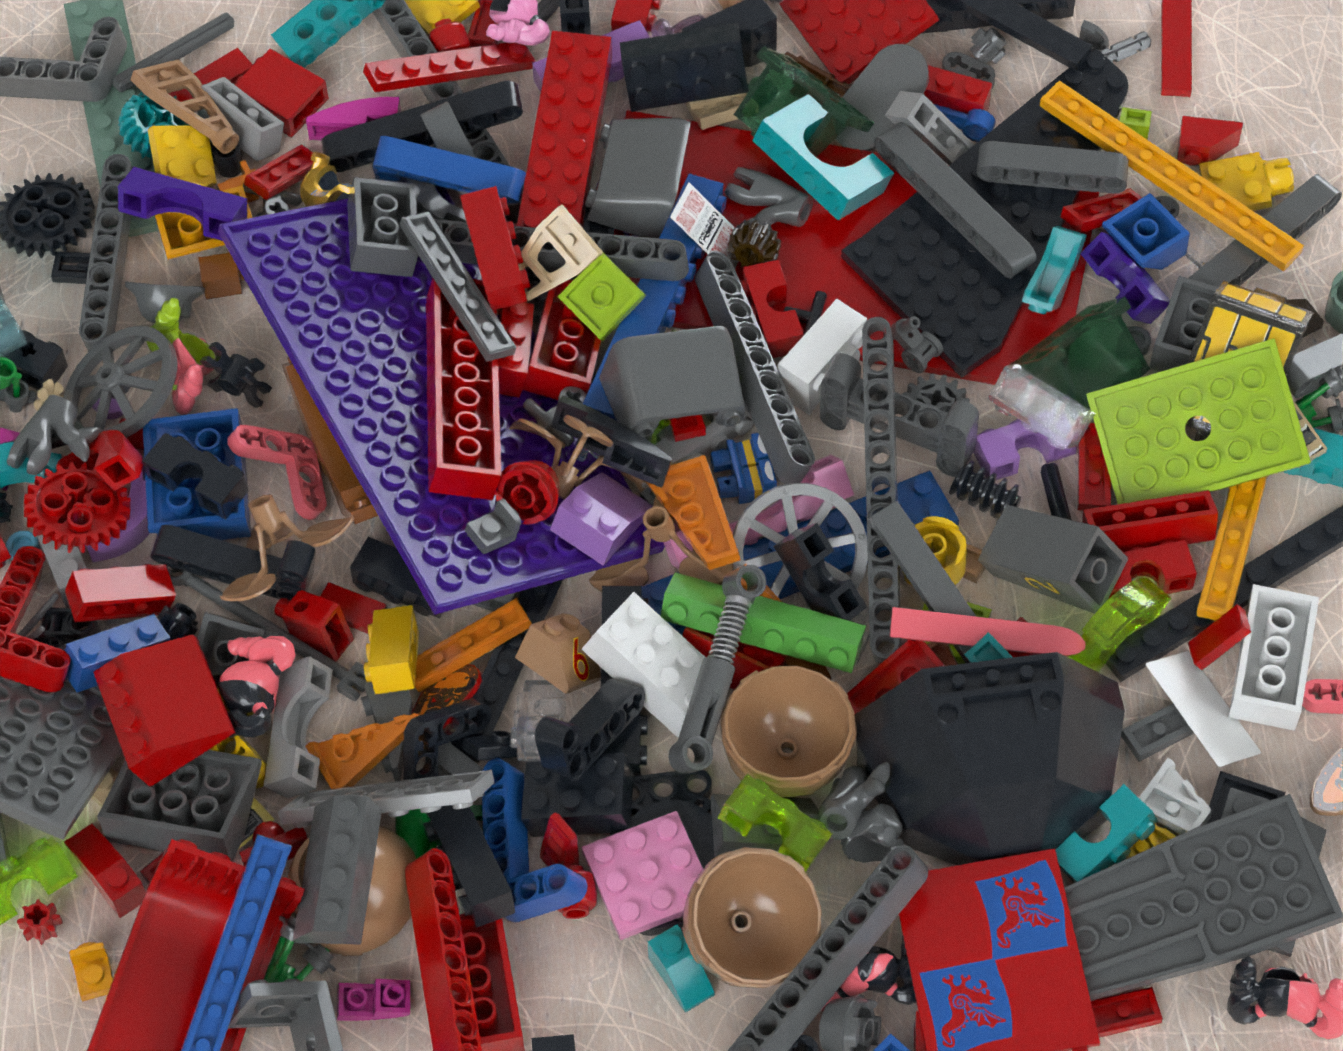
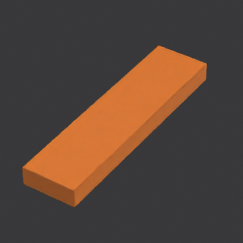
(470, 644)

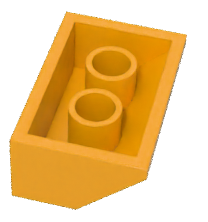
(184, 234)

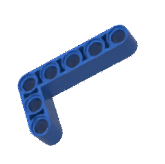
(444, 168)
(507, 837)

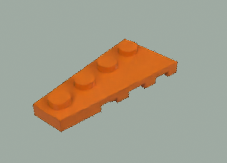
(698, 511)

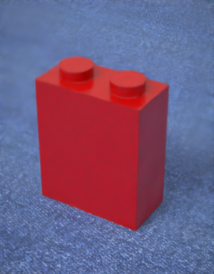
(284, 89)

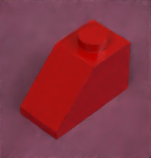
(1206, 139)

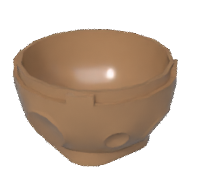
(791, 711)
(777, 912)

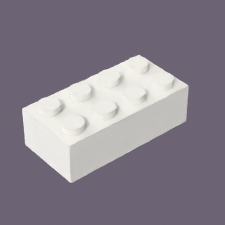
(650, 654)
(1274, 657)

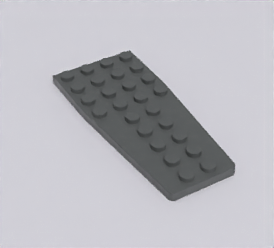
(1202, 900)

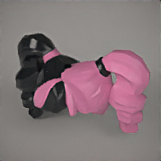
(517, 22)

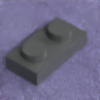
(1156, 732)

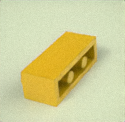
(392, 650)

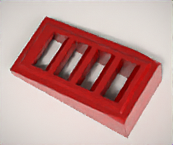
(559, 843)

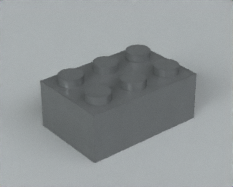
(375, 230)

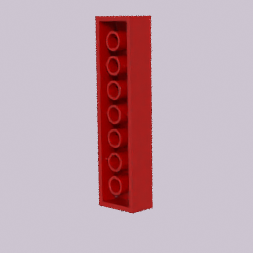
(566, 127)
(460, 406)

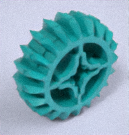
(138, 116)

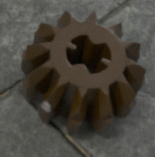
(753, 243)

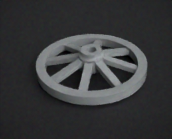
(785, 493)

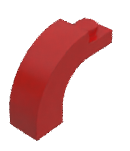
(111, 457)

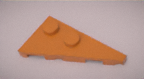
(354, 754)

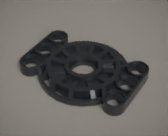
(694, 818)

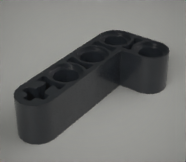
(575, 745)

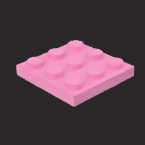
(644, 873)

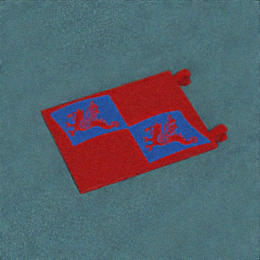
(998, 958)

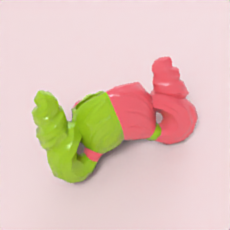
(189, 353)

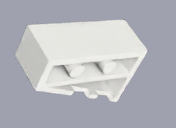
(808, 361)

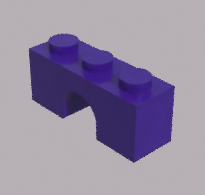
(1132, 280)

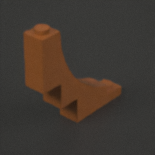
(344, 483)

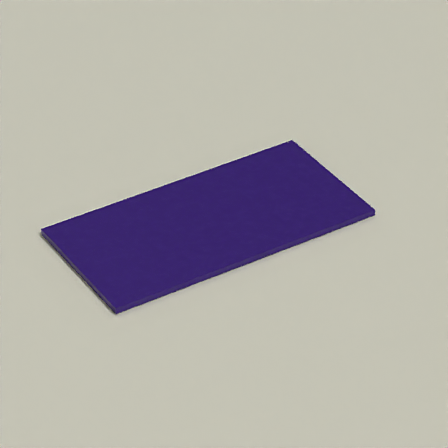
(365, 366)

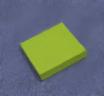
(601, 296)

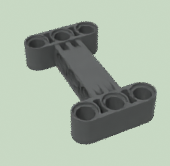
(952, 432)

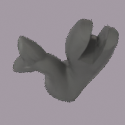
(784, 201)
(35, 439)
(850, 797)

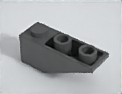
(384, 709)

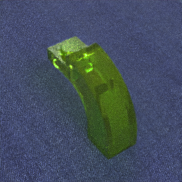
(1117, 618)

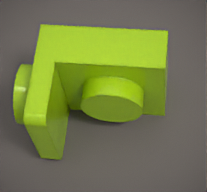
(1136, 120)

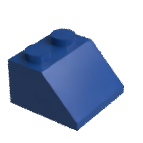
(1149, 233)

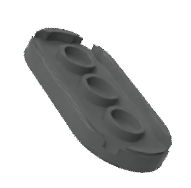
(874, 91)

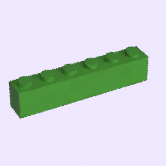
(768, 624)

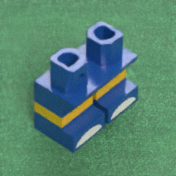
(749, 469)

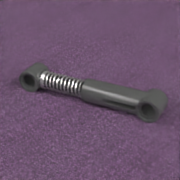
(716, 673)

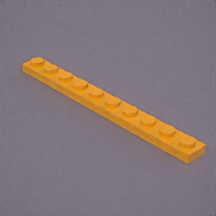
(1172, 176)

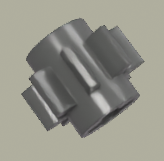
(988, 45)

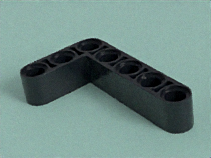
(229, 561)

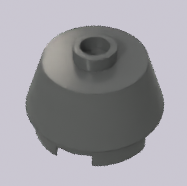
(849, 1024)

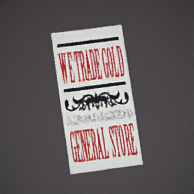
(703, 222)

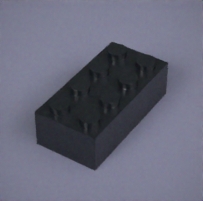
(684, 67)

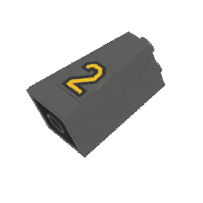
(1054, 557)

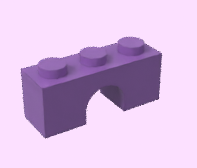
(999, 448)

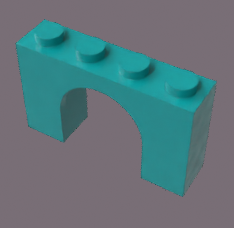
(834, 187)

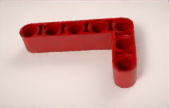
(22, 657)

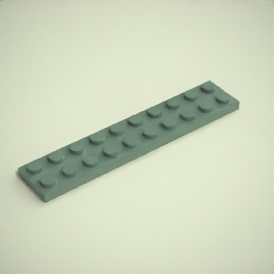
(104, 114)

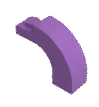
(136, 527)

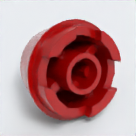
(530, 489)

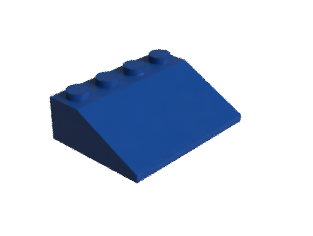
(181, 508)

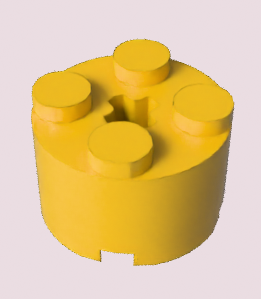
(946, 544)

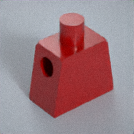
(316, 623)

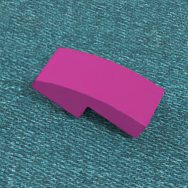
(373, 1001)

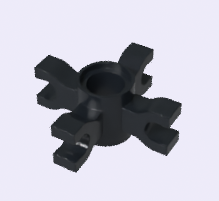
(236, 374)

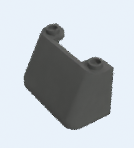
(639, 174)
(673, 378)

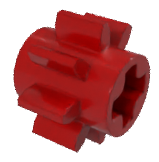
(47, 925)

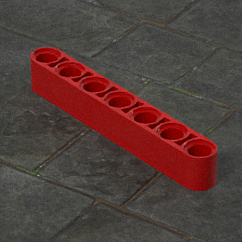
(442, 953)

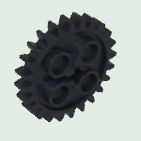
(46, 215)

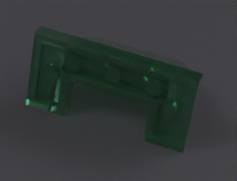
(786, 82)
(1088, 352)

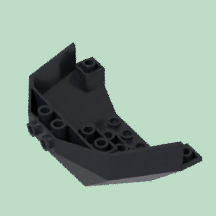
(995, 754)

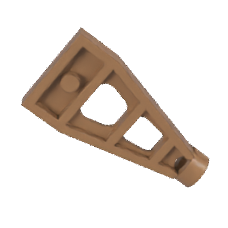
(174, 76)

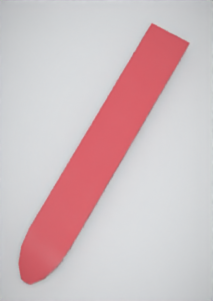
(968, 630)

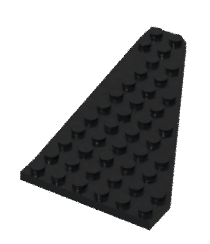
(937, 274)

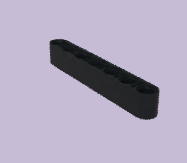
(472, 109)

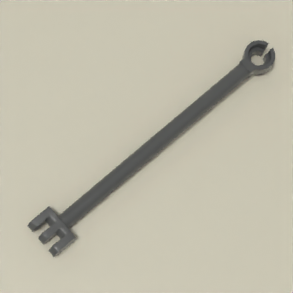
(348, 677)

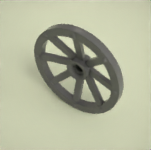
(115, 379)

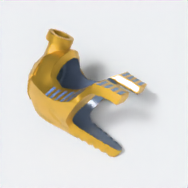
(321, 183)

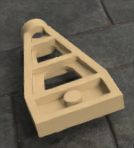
(571, 243)

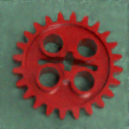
(76, 508)

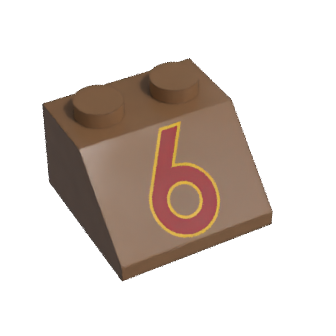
(555, 653)

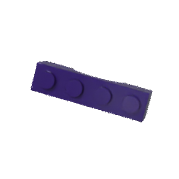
(150, 193)

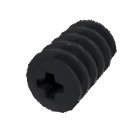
(984, 491)

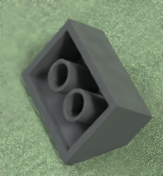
(761, 836)

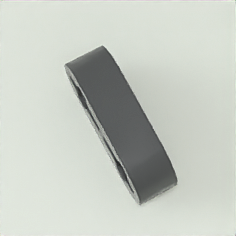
(968, 66)

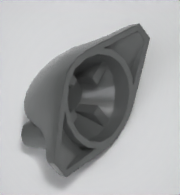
(151, 297)

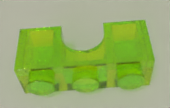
(756, 804)
(42, 863)

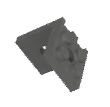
(291, 1003)

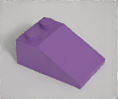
(599, 517)

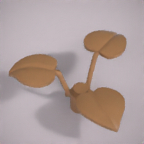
(566, 471)
(661, 529)
(269, 530)

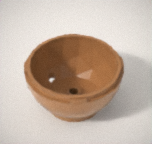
(388, 895)

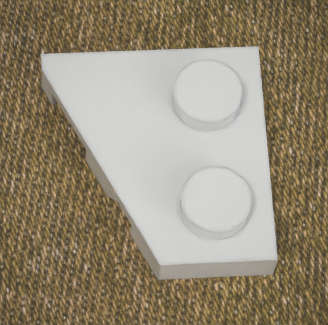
(1175, 800)

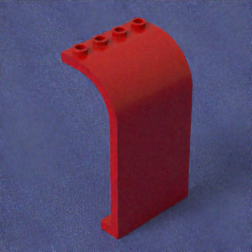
(174, 948)

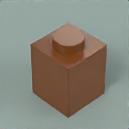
(220, 276)

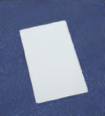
(1203, 709)

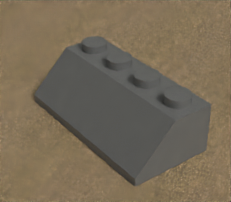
(338, 871)

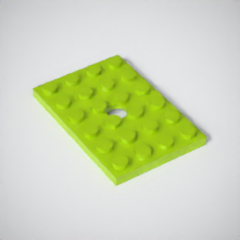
(1236, 391)

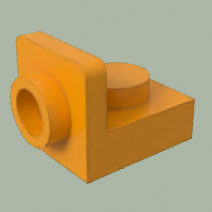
(91, 970)

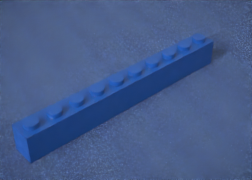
(658, 308)

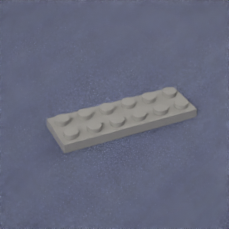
(398, 796)

